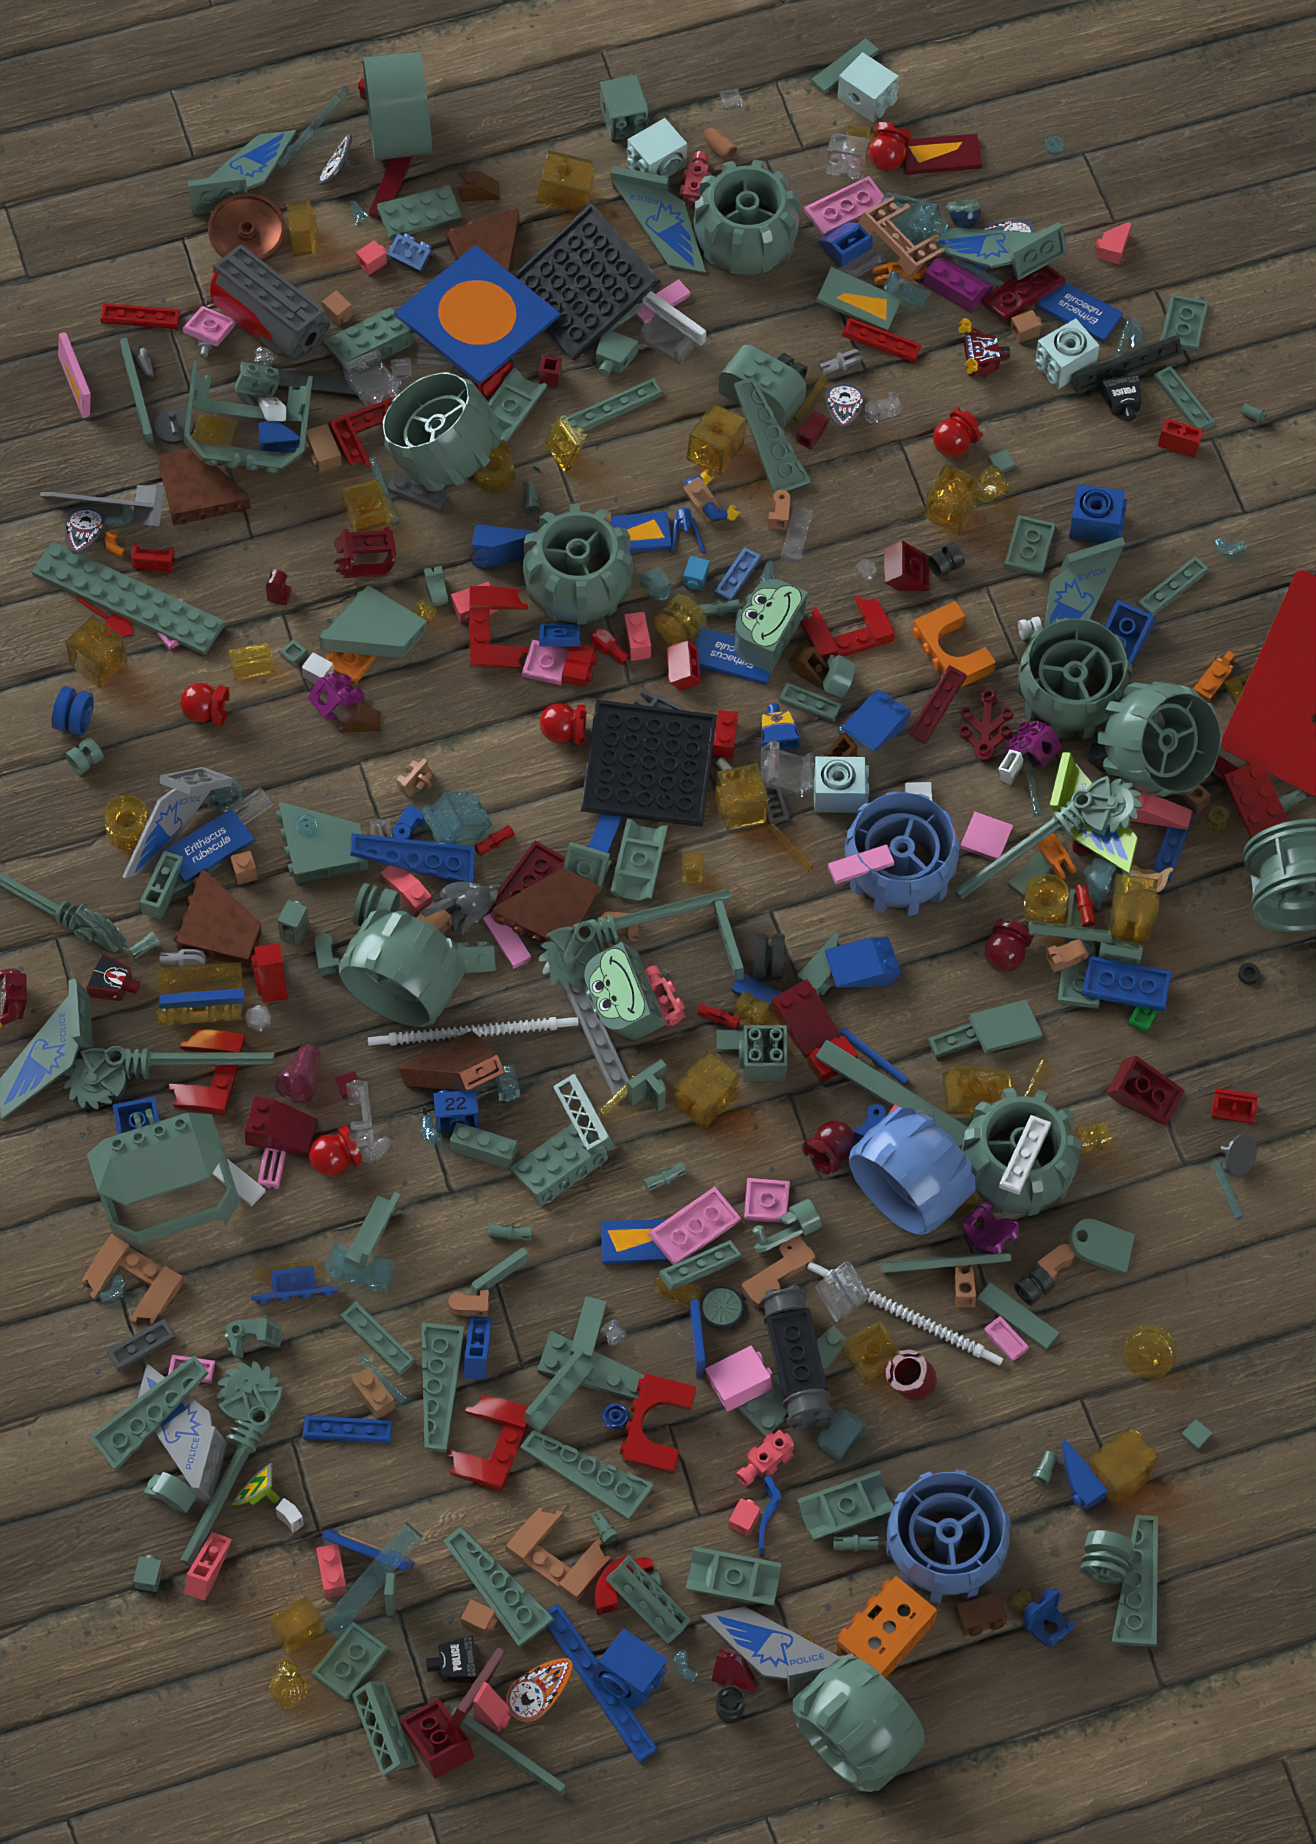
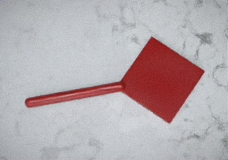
(117, 623)

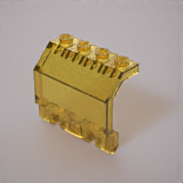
(198, 979)

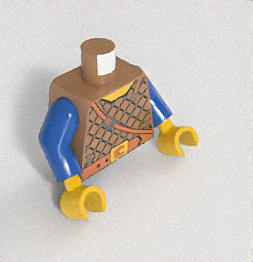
(704, 501)

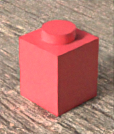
(371, 257)
(744, 1517)

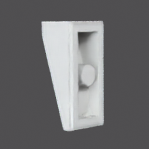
(272, 408)

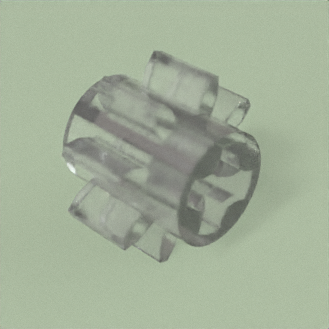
(258, 1018)

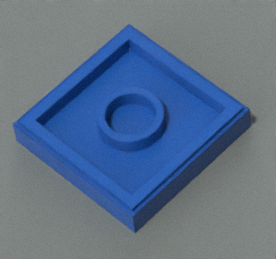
(560, 635)

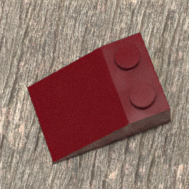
(805, 1017)
(1145, 1090)
(279, 1127)
(436, 1749)

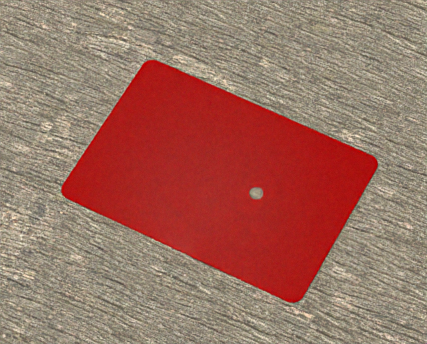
(1280, 694)

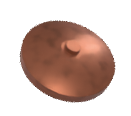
(247, 221)

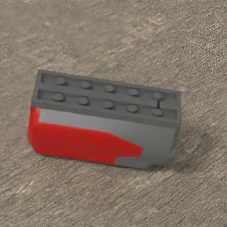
(267, 305)

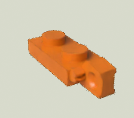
(1215, 677)

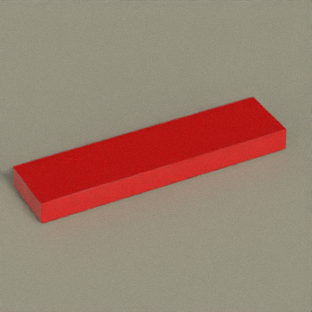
(140, 316)
(881, 340)

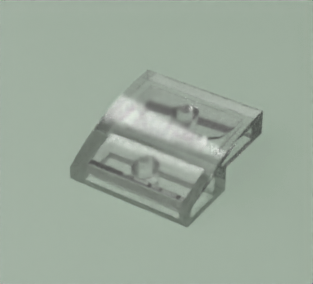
(842, 1291)

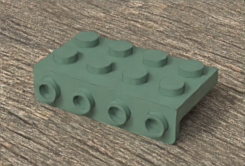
(378, 332)
(558, 1164)

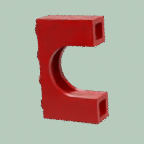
(654, 1392)

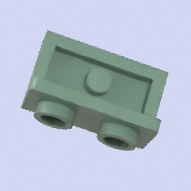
(477, 957)

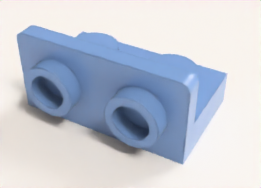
(410, 252)

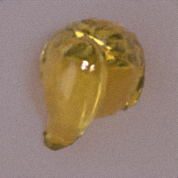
(992, 484)
(287, 1684)

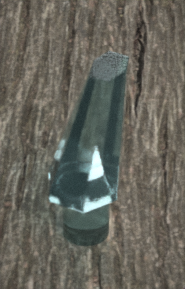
(357, 213)
(1136, 332)
(767, 572)

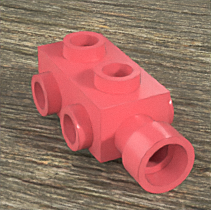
(693, 176)
(667, 1003)
(773, 1453)

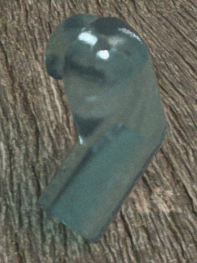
(1229, 549)
(428, 1132)

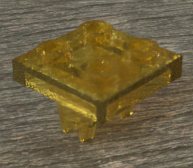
(215, 430)
(565, 442)

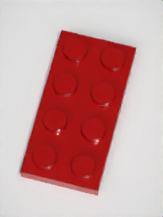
(1255, 798)

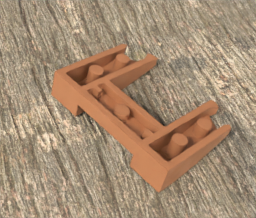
(879, 221)
(117, 1254)
(526, 1549)

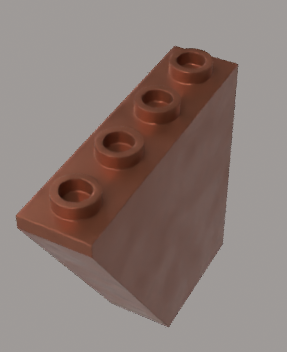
(493, 235)
(198, 489)
(547, 905)
(218, 924)
(454, 1065)

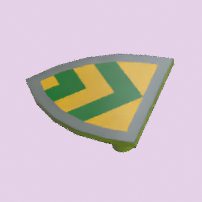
(257, 1488)

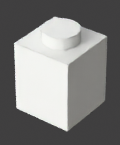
(316, 667)

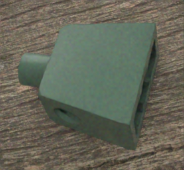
(615, 352)

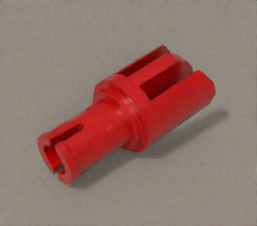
(491, 384)

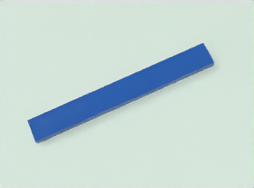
(585, 1665)

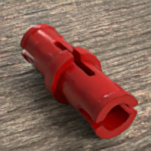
(494, 840)
(1085, 905)
(705, 1011)

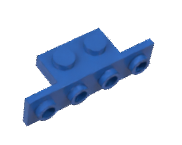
(293, 1282)

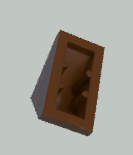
(359, 719)
(842, 747)

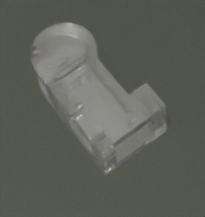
(883, 409)

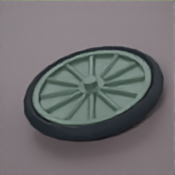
(722, 1307)

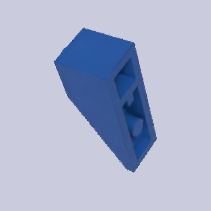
(477, 1347)
(1083, 1483)

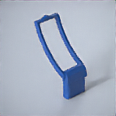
(774, 1503)

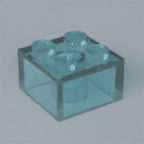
(462, 815)

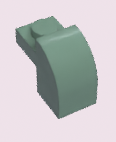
(839, 676)
(171, 1491)

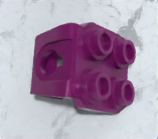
(339, 691)
(1030, 739)
(993, 1234)

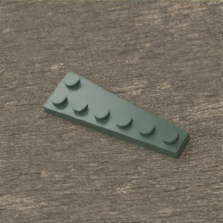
(775, 452)
(1073, 977)
(440, 1373)
(605, 1377)
(135, 1423)
(603, 1482)
(512, 1603)

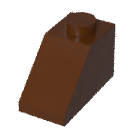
(478, 187)
(809, 665)

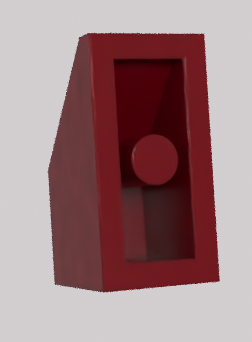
(733, 1670)

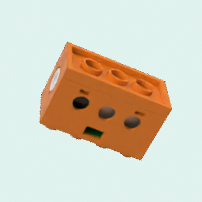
(890, 1635)

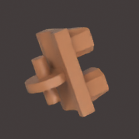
(417, 779)

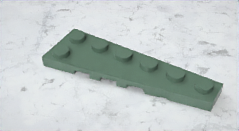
(767, 1410)
(1138, 1597)

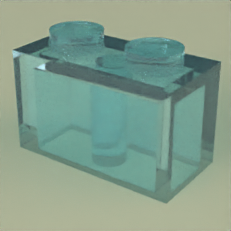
(841, 1435)

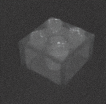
(847, 156)

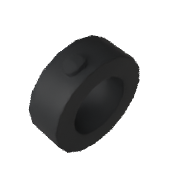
(1248, 966)

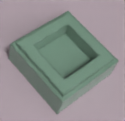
(1002, 460)
(293, 652)
(1196, 1434)

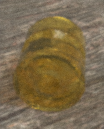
(752, 1009)
(1094, 1137)

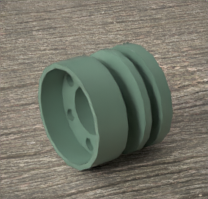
(370, 900)
(1106, 1557)

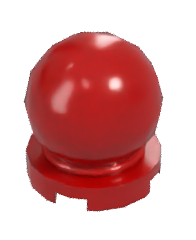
(888, 148)
(956, 434)
(202, 702)
(562, 723)
(333, 1153)

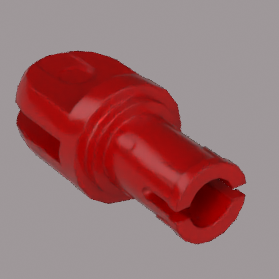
(609, 645)

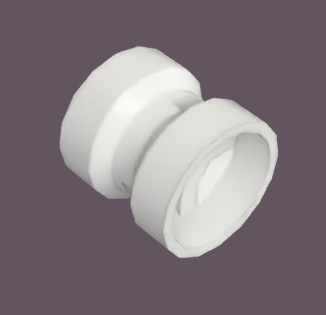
(1029, 627)

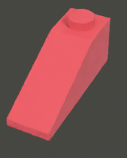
(1162, 812)
(411, 890)
(207, 1566)
(490, 1709)

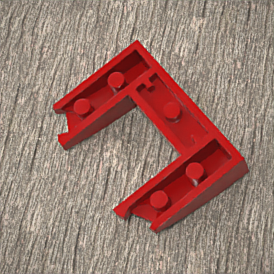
(346, 428)
(481, 601)
(876, 633)
(217, 1096)
(495, 1471)

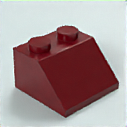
(906, 567)

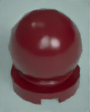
(1007, 946)
(830, 1146)
(911, 1375)

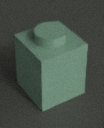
(148, 1573)

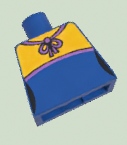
(779, 727)

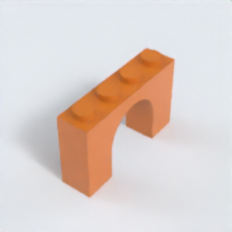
(933, 627)

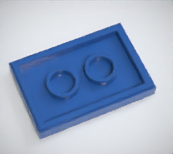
(697, 1338)

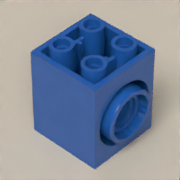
(1097, 514)
(630, 1670)

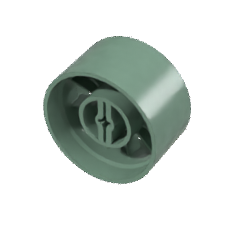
(397, 105)

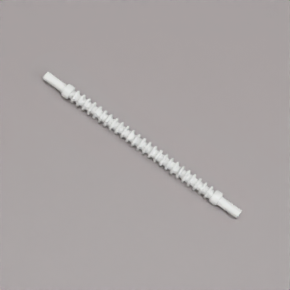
(394, 1038)
(978, 1350)

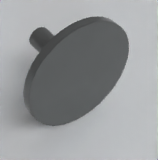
(171, 425)
(1240, 1154)

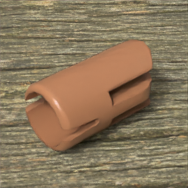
(719, 143)

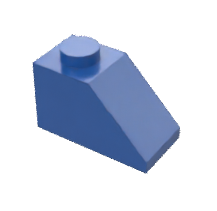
(277, 437)

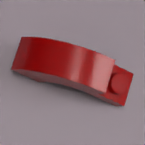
(605, 1594)

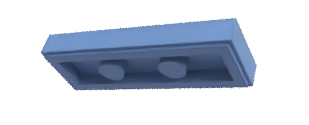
(737, 575)

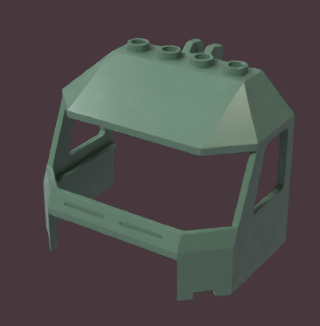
(296, 411)
(160, 1161)

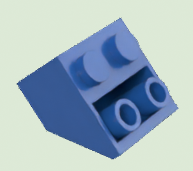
(846, 243)

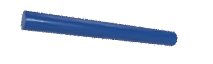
(874, 1056)

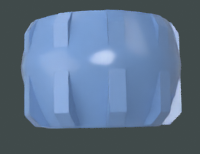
(904, 819)
(912, 1171)
(954, 1494)

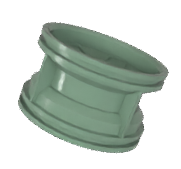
(1284, 876)

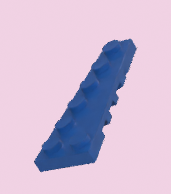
(432, 859)

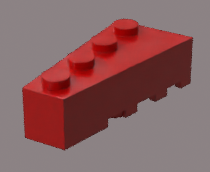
(269, 973)

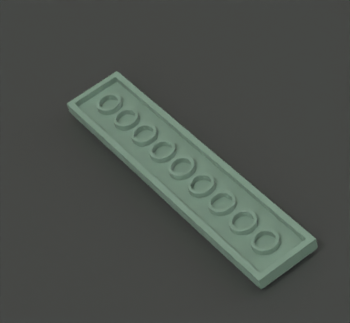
(128, 598)

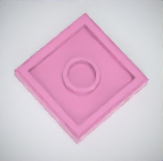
(209, 326)
(545, 663)
(986, 836)
(766, 1200)

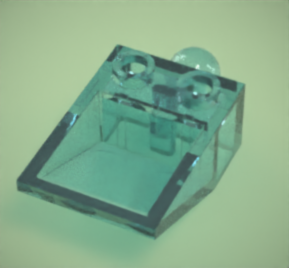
(920, 220)

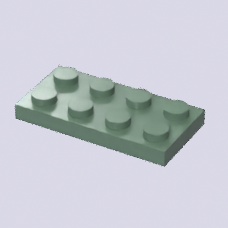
(419, 212)

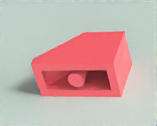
(1113, 243)

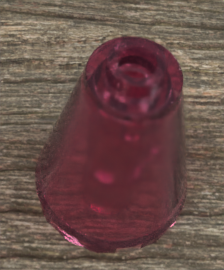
(300, 1075)

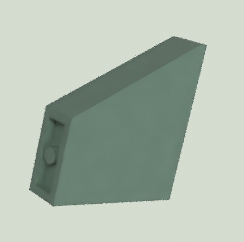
(373, 627)
(321, 853)

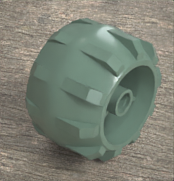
(749, 237)
(441, 430)
(578, 594)
(1082, 649)
(1157, 757)
(402, 968)
(1044, 1183)
(858, 1723)

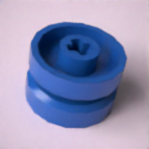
(72, 711)

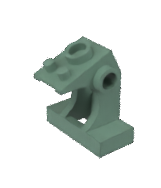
(264, 1329)

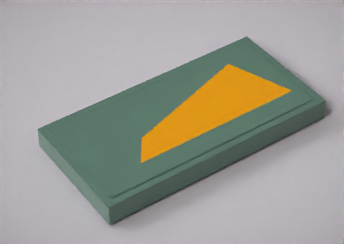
(858, 299)

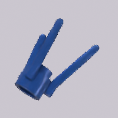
(684, 521)

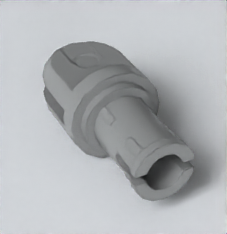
(841, 362)
(184, 957)

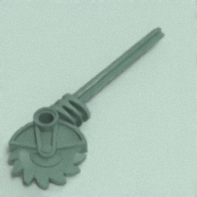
(1106, 807)
(81, 921)
(570, 953)
(100, 1078)
(246, 1396)

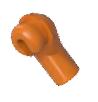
(111, 544)

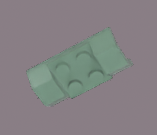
(514, 402)
(638, 862)
(844, 1505)
(733, 1576)

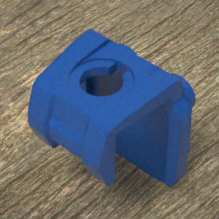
(1047, 1610)

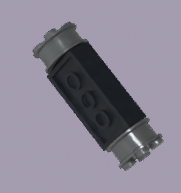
(797, 1358)

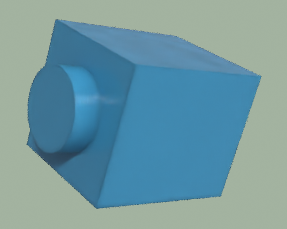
(696, 573)

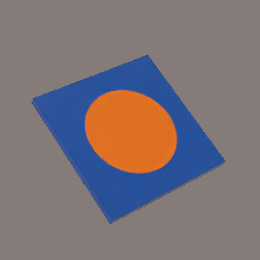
(477, 314)

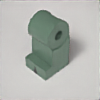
(436, 586)
(324, 949)

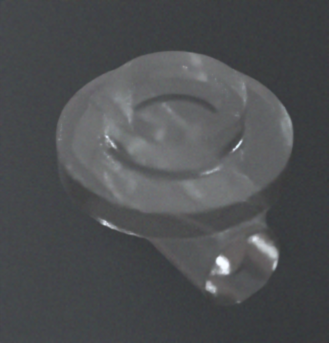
(867, 569)

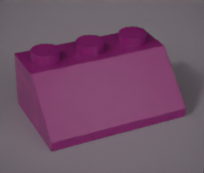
(956, 284)

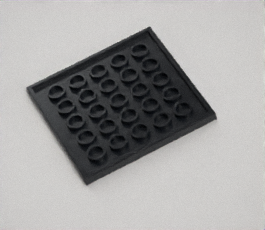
(588, 279)
(649, 763)

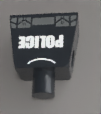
(1122, 395)
(455, 1661)

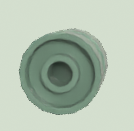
(78, 759)

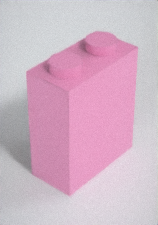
(740, 1378)

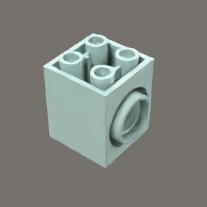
(868, 87)
(657, 150)
(1066, 353)
(840, 784)

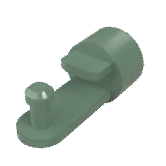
(805, 1219)

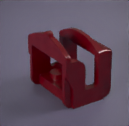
(365, 542)

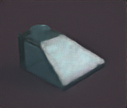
(1099, 880)

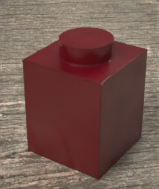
(550, 370)

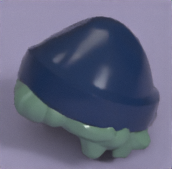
(964, 212)

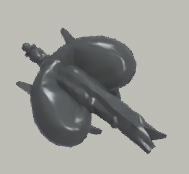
(467, 900)

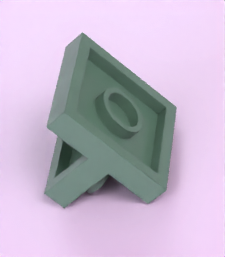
(587, 863)
(1121, 951)
(650, 1085)

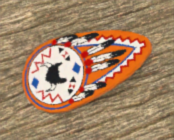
(538, 1689)

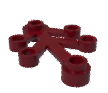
(986, 727)

